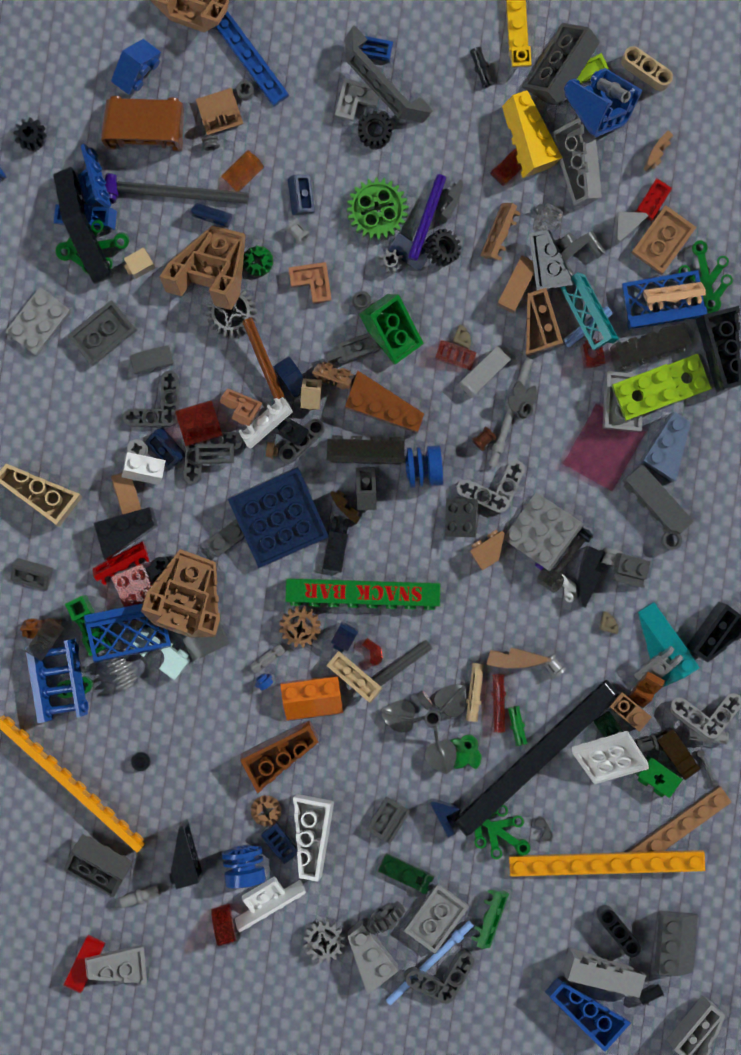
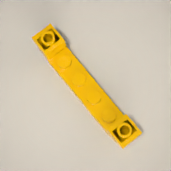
(518, 33)

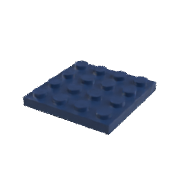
(278, 517)

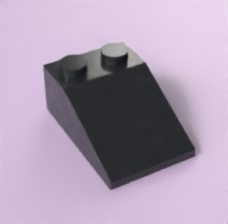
(185, 865)

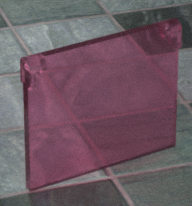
(602, 452)

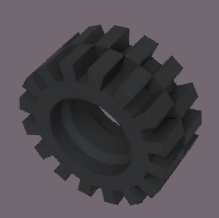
(369, 140)
(450, 244)

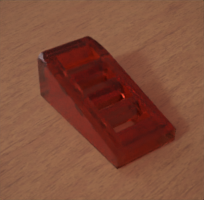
(450, 346)

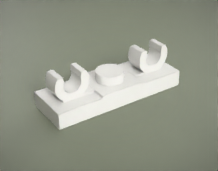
(266, 422)

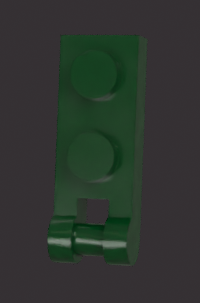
(405, 873)

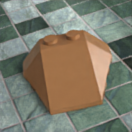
(196, 14)
(185, 597)

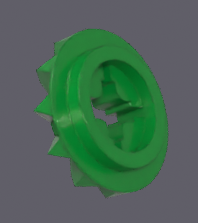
(256, 269)

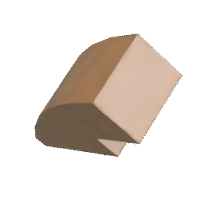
(516, 285)
(516, 659)

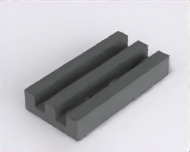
(214, 461)

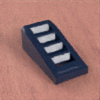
(276, 827)

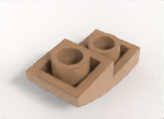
(656, 154)
(126, 494)

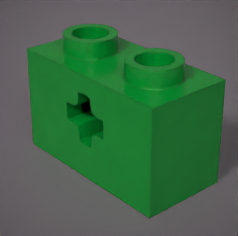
(668, 782)

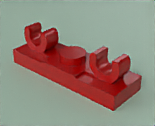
(120, 562)

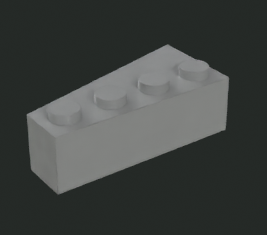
(579, 162)

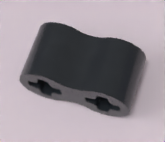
(154, 570)

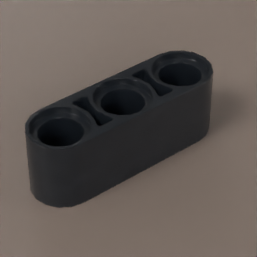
(622, 939)

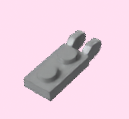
(660, 664)

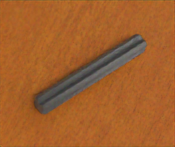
(402, 663)

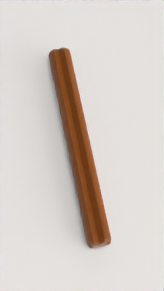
(263, 358)

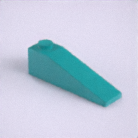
(660, 636)

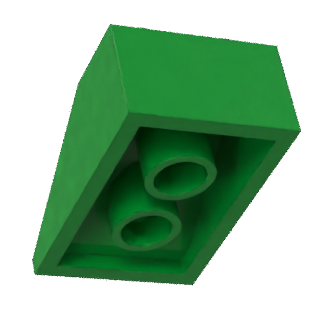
(392, 327)

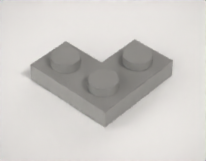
(352, 95)

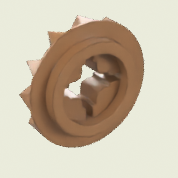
(269, 802)

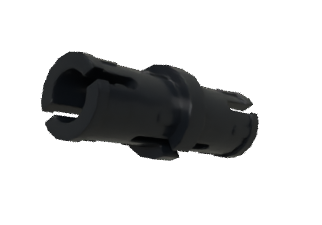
(481, 67)

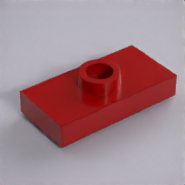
(654, 199)

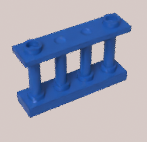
(42, 692)

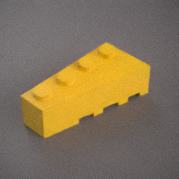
(530, 135)

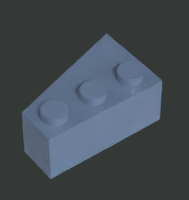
(667, 447)

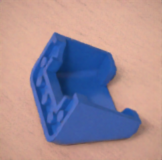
(597, 110)

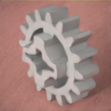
(331, 939)

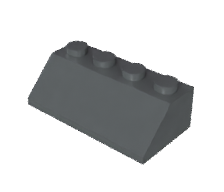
(561, 62)

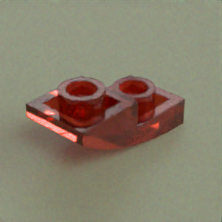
(507, 168)
(223, 924)

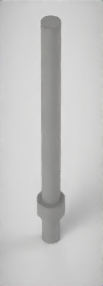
(498, 447)

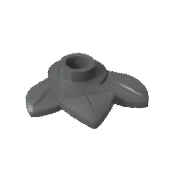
(522, 400)

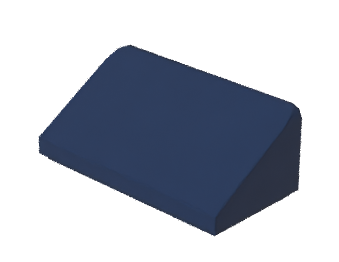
(301, 194)
(211, 215)
(403, 246)
(165, 448)

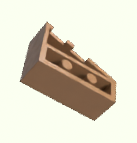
(541, 324)

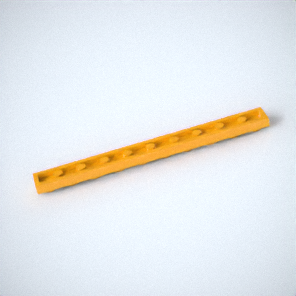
(75, 787)
(607, 863)

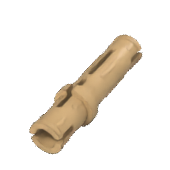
(474, 692)

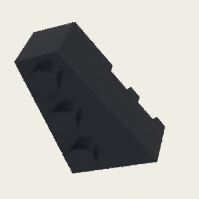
(121, 531)
(716, 632)

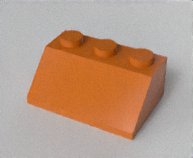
(311, 697)

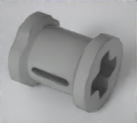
(297, 231)
(554, 667)

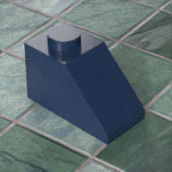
(344, 637)

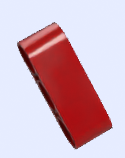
(77, 976)

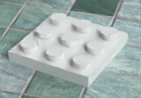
(610, 757)

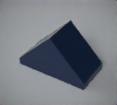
(290, 375)

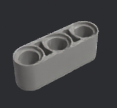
(484, 372)

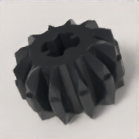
(26, 129)

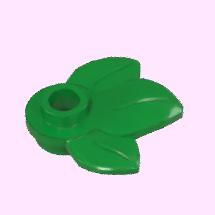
(467, 755)

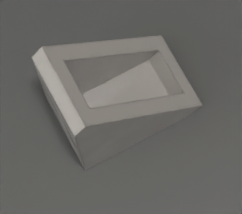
(626, 223)

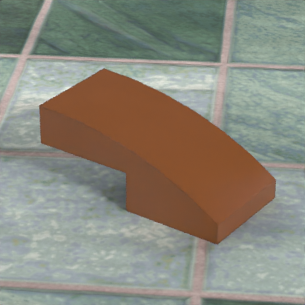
(645, 689)

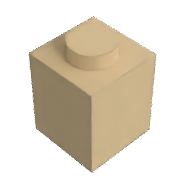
(139, 263)
(311, 394)

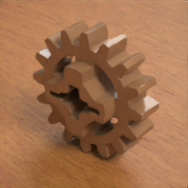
(310, 629)

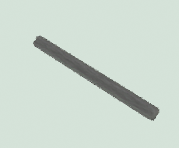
(182, 192)

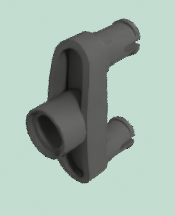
(571, 246)

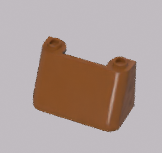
(143, 122)

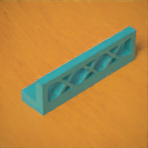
(595, 309)

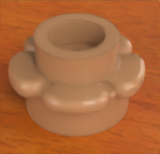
(271, 450)

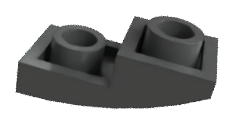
(454, 193)
(150, 359)

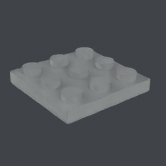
(543, 531)

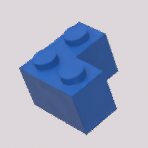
(134, 65)

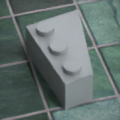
(371, 957)
(697, 1029)

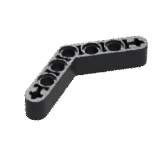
(78, 227)

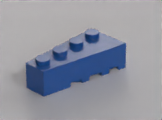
(590, 1015)

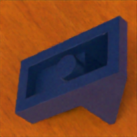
(442, 810)

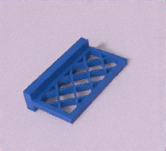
(661, 317)
(118, 616)

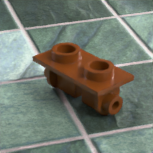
(31, 627)

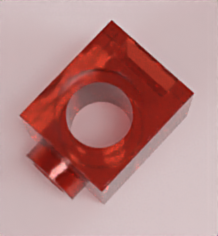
(589, 362)

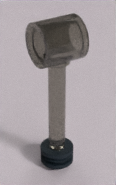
(553, 580)

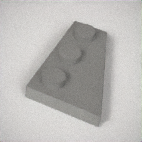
(119, 965)

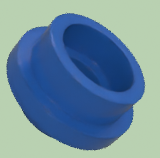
(263, 681)

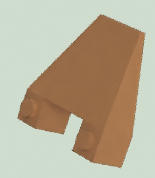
(210, 261)

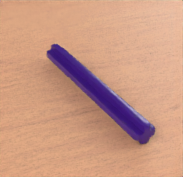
(427, 217)

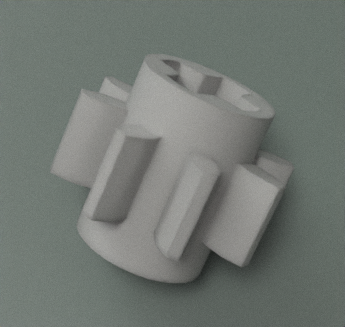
(388, 256)

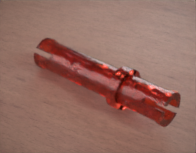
(499, 726)

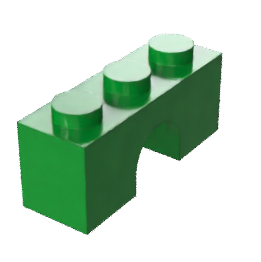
(77, 609)

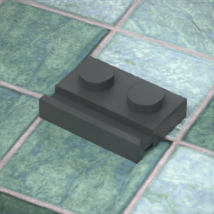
(630, 570)
(388, 820)

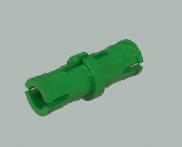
(517, 726)

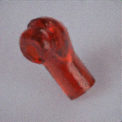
(375, 652)

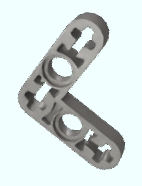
(500, 493)
(705, 721)

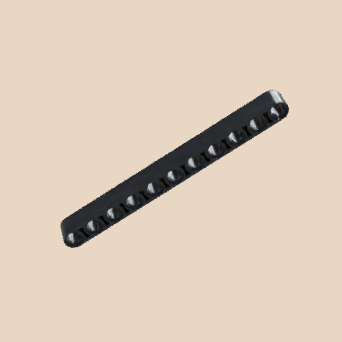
(536, 758)

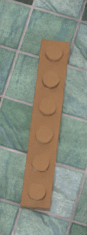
(684, 822)

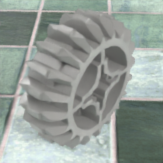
(229, 321)

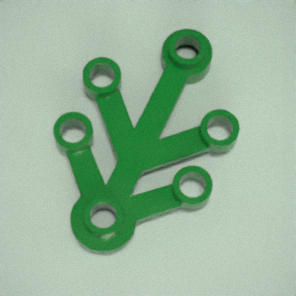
(68, 245)
(708, 280)
(495, 829)

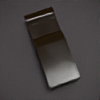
(677, 753)

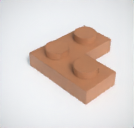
(315, 276)
(245, 406)

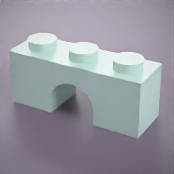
(174, 660)

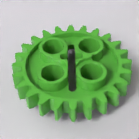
(372, 192)

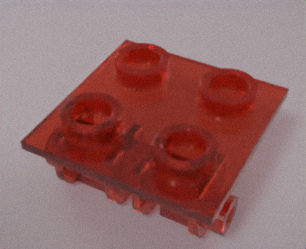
(198, 423)
(132, 585)

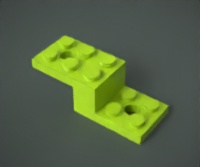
(661, 387)

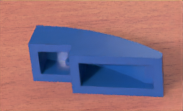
(106, 215)

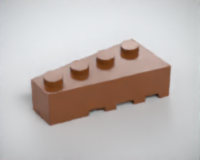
(380, 404)
(277, 754)

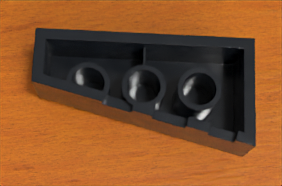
(722, 347)

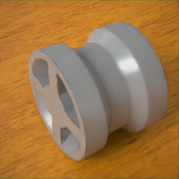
(141, 447)
(609, 556)

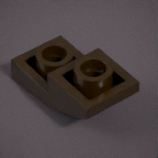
(340, 500)

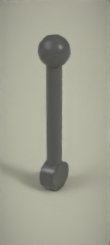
(700, 753)

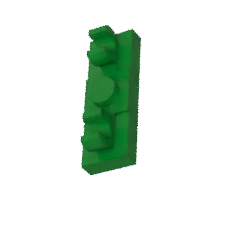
(491, 919)

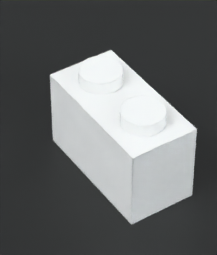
(143, 468)

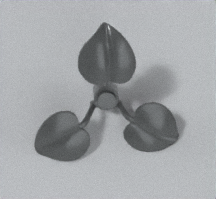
(452, 701)

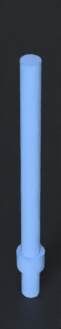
(457, 937)

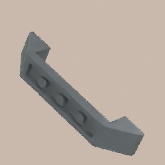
(377, 81)

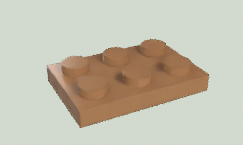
(663, 240)

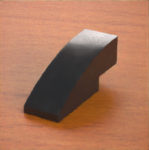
(588, 576)

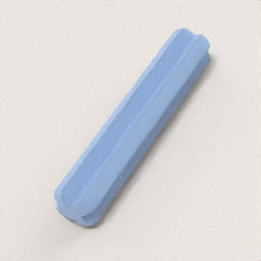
(578, 333)

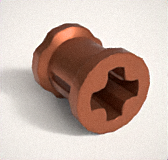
(484, 438)

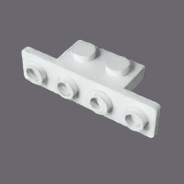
(266, 900)

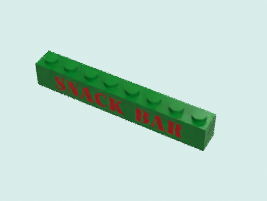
(363, 592)

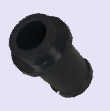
(651, 994)

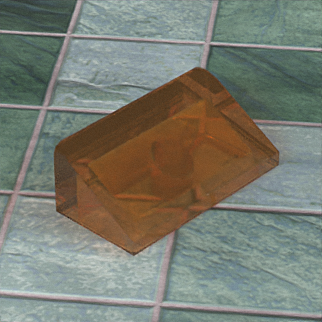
(243, 171)

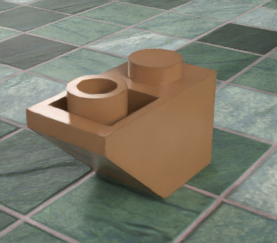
(489, 551)
(630, 712)

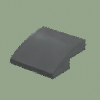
(202, 646)

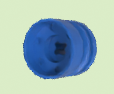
(424, 466)
(243, 871)

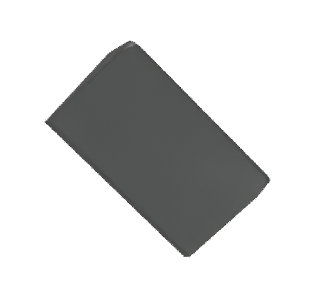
(31, 574)

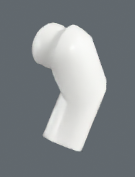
(570, 589)

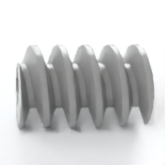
(122, 672)

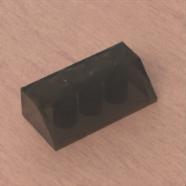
(365, 451)

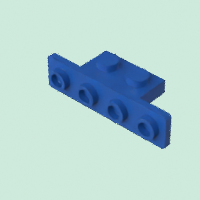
(91, 179)

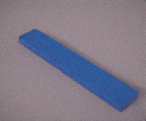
(251, 60)

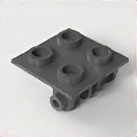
(461, 517)

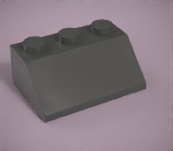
(98, 865)
(675, 943)

